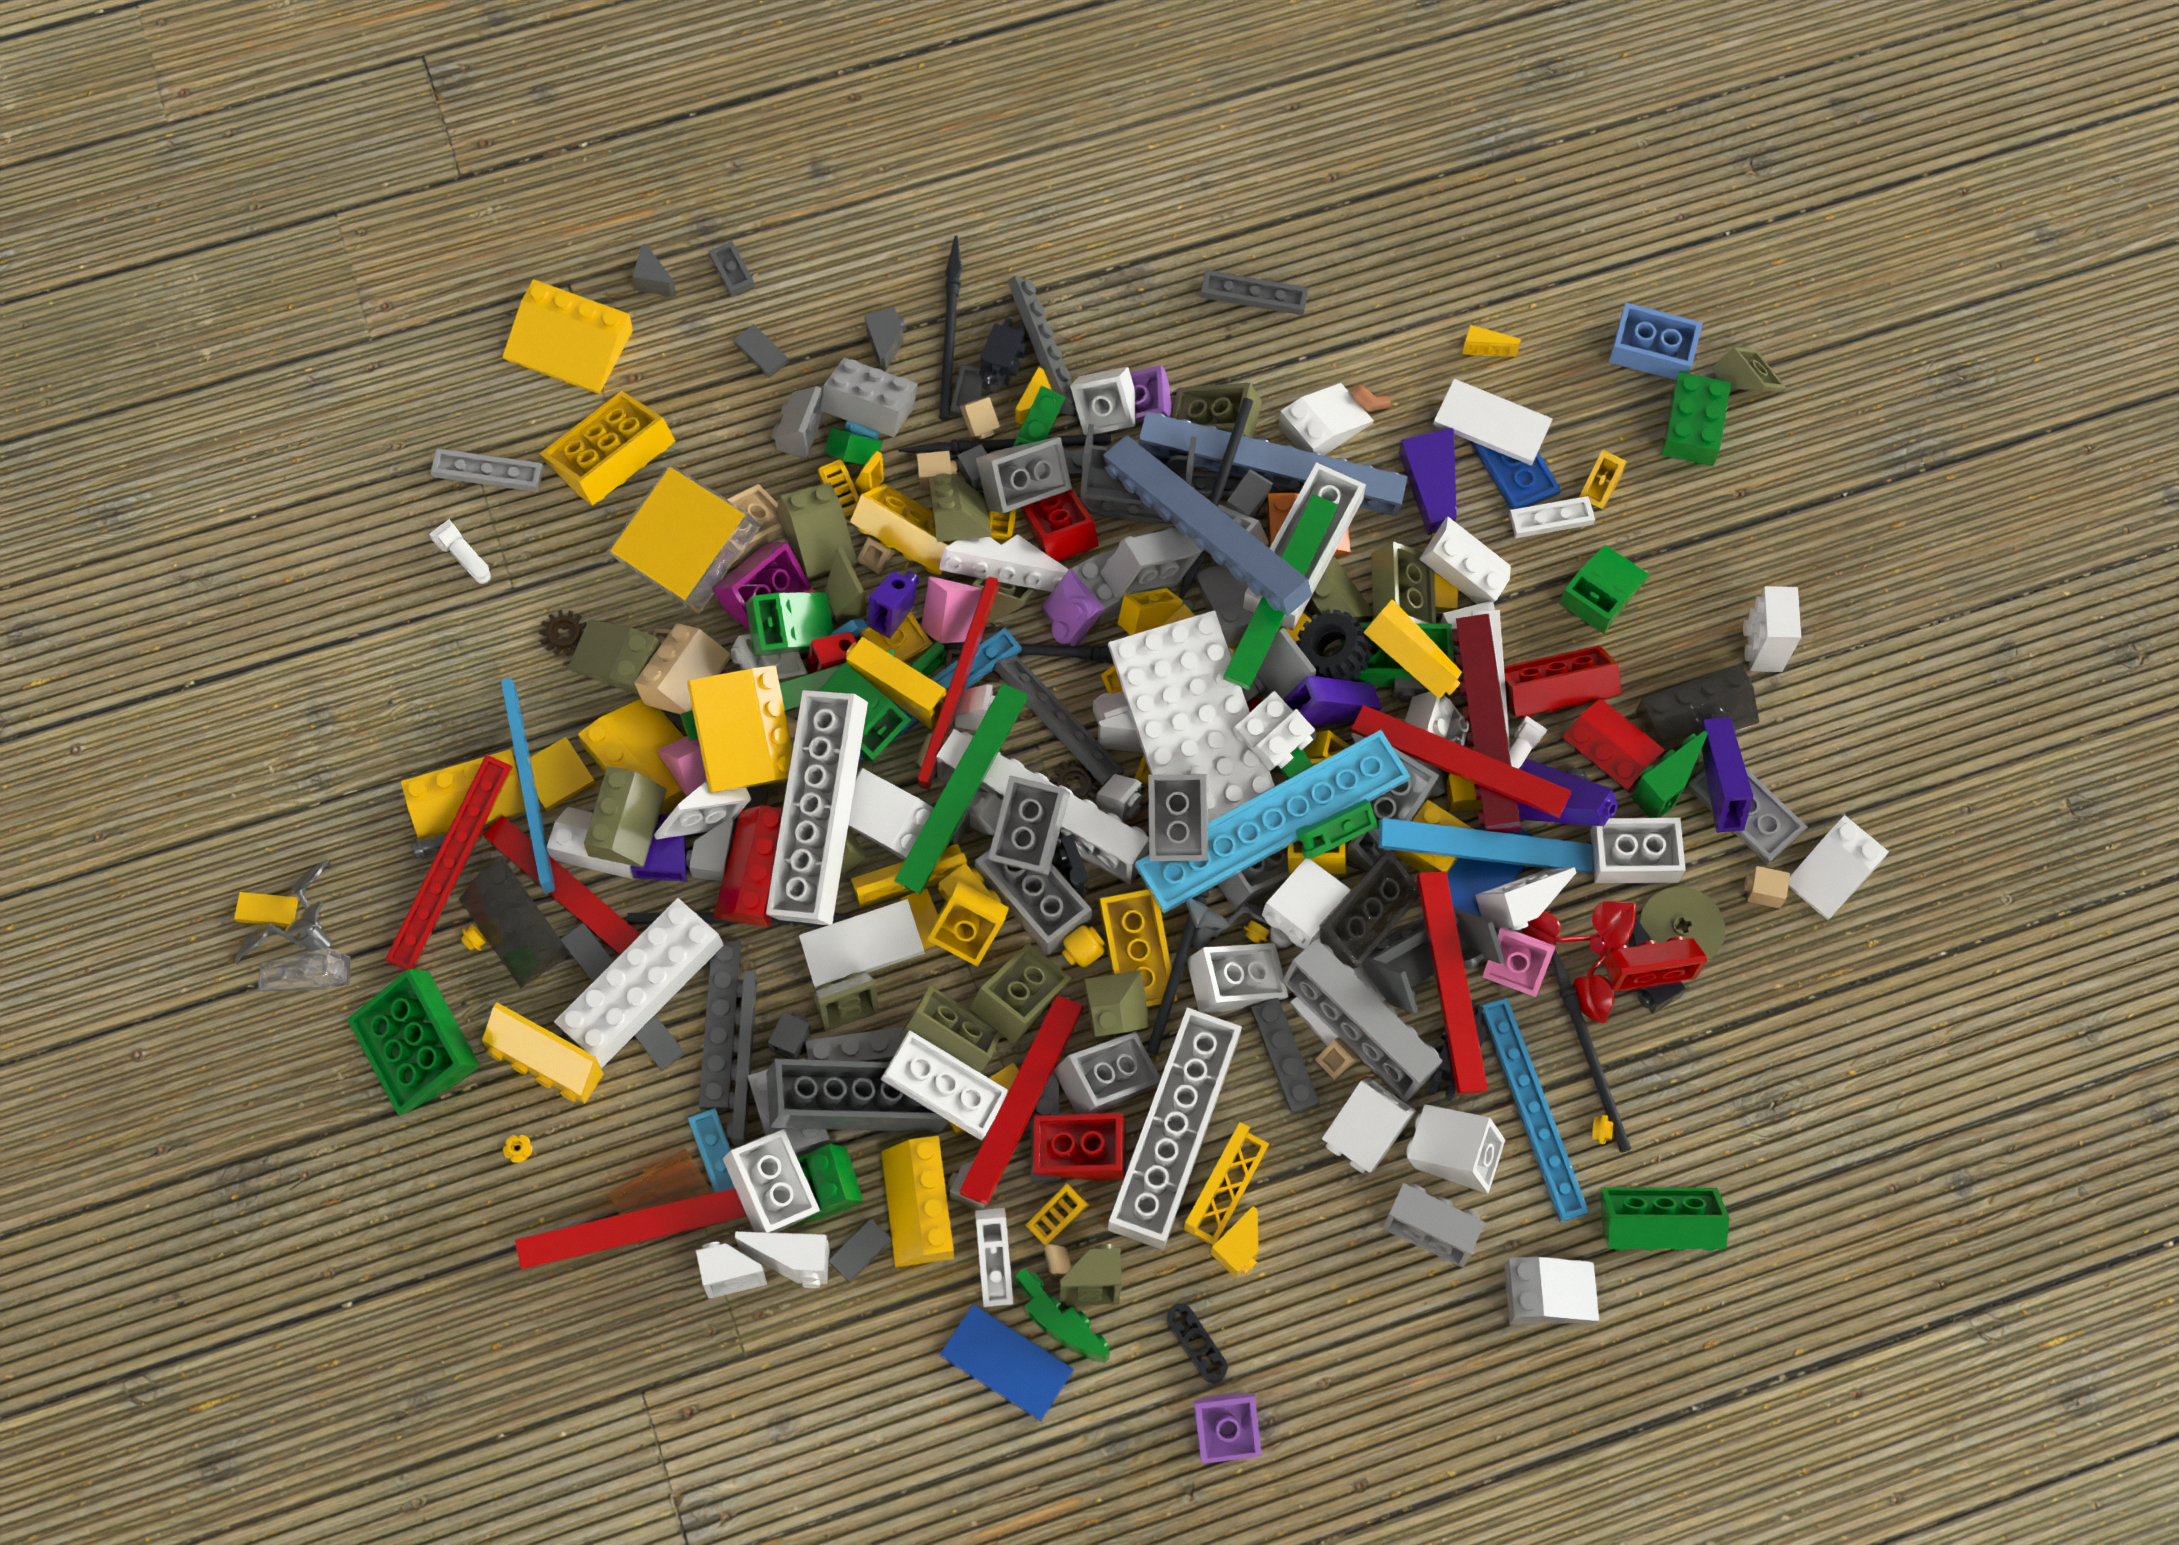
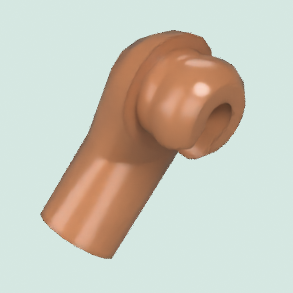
(1368, 401)

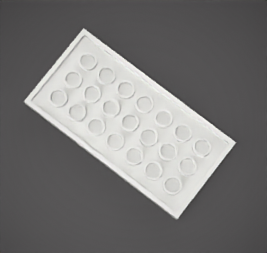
(1188, 710)

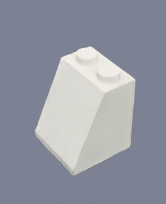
(1304, 903)
(1368, 1125)
(1456, 1147)

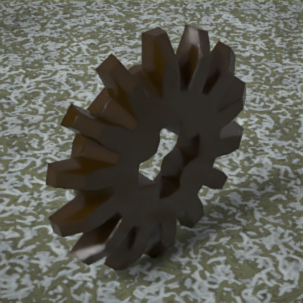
(562, 622)
(1073, 772)

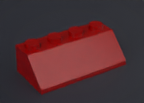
(1561, 681)
(750, 867)

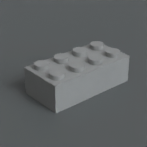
(1039, 902)

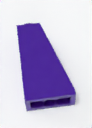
(1431, 475)
(1331, 700)
(1726, 776)
(1587, 804)

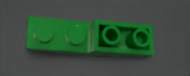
(1040, 417)
(1069, 1328)

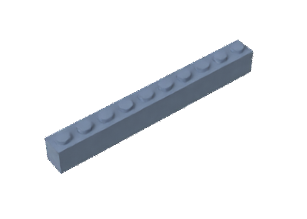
(1278, 463)
(1207, 526)

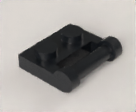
(1072, 865)

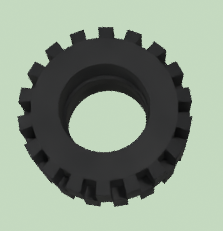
(1331, 627)

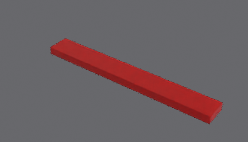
(958, 681)
(1464, 762)
(448, 863)
(568, 892)
(1452, 983)
(1021, 1100)
(629, 1228)

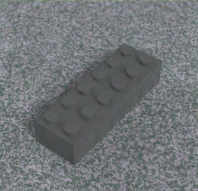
(842, 1098)

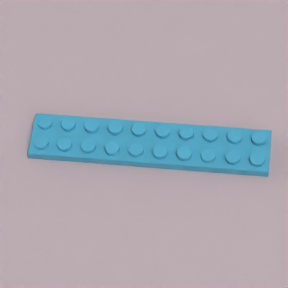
(1272, 818)

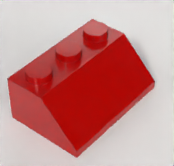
(1613, 744)
(1654, 963)

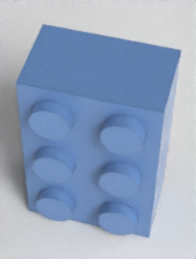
(1655, 341)

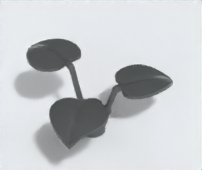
(1207, 920)
(306, 925)

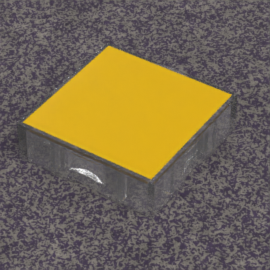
(684, 538)

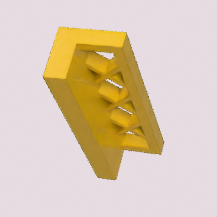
(881, 885)
(1216, 1179)

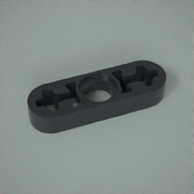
(1216, 1357)

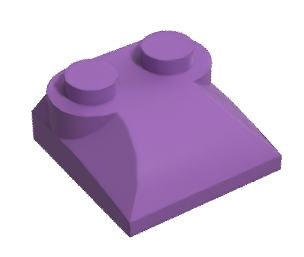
(1151, 392)
(1071, 609)
(1227, 1427)

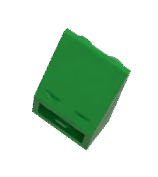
(1603, 588)
(787, 621)
(882, 717)
(1663, 785)
(830, 1180)

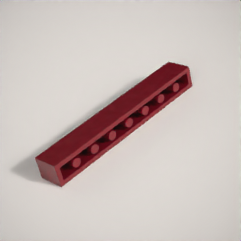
(1485, 714)

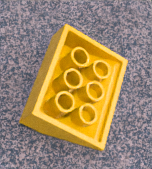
(567, 336)
(608, 447)
(741, 728)
(631, 742)

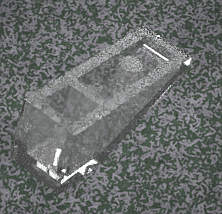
(305, 971)

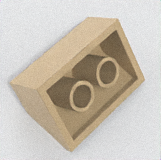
(681, 657)

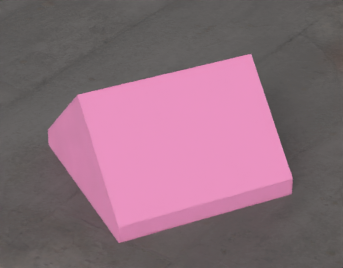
(949, 609)
(685, 763)
(1524, 962)

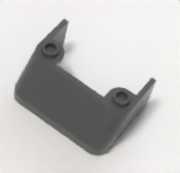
(1109, 497)
(1406, 958)

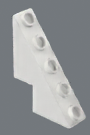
(1011, 563)

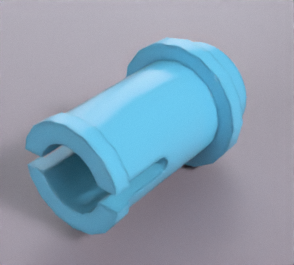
(855, 428)

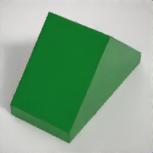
(851, 446)

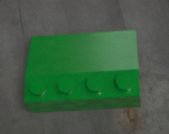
(413, 1041)

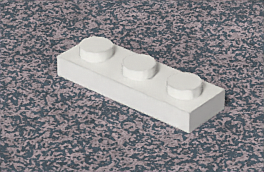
(1551, 517)

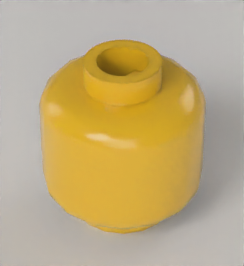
(1083, 946)

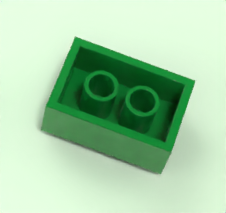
(1696, 418)

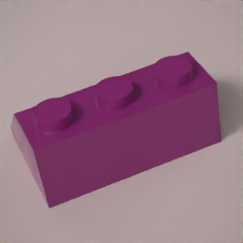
(765, 572)

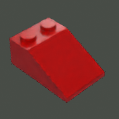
(1061, 525)
(1080, 1146)

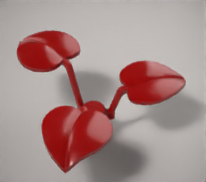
(1614, 925)

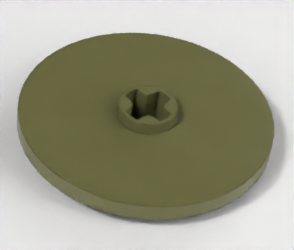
(1690, 908)

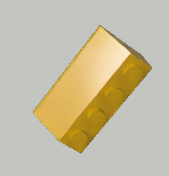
(900, 525)
(437, 796)
(541, 1054)
(917, 1202)

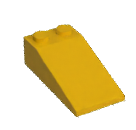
(1137, 940)

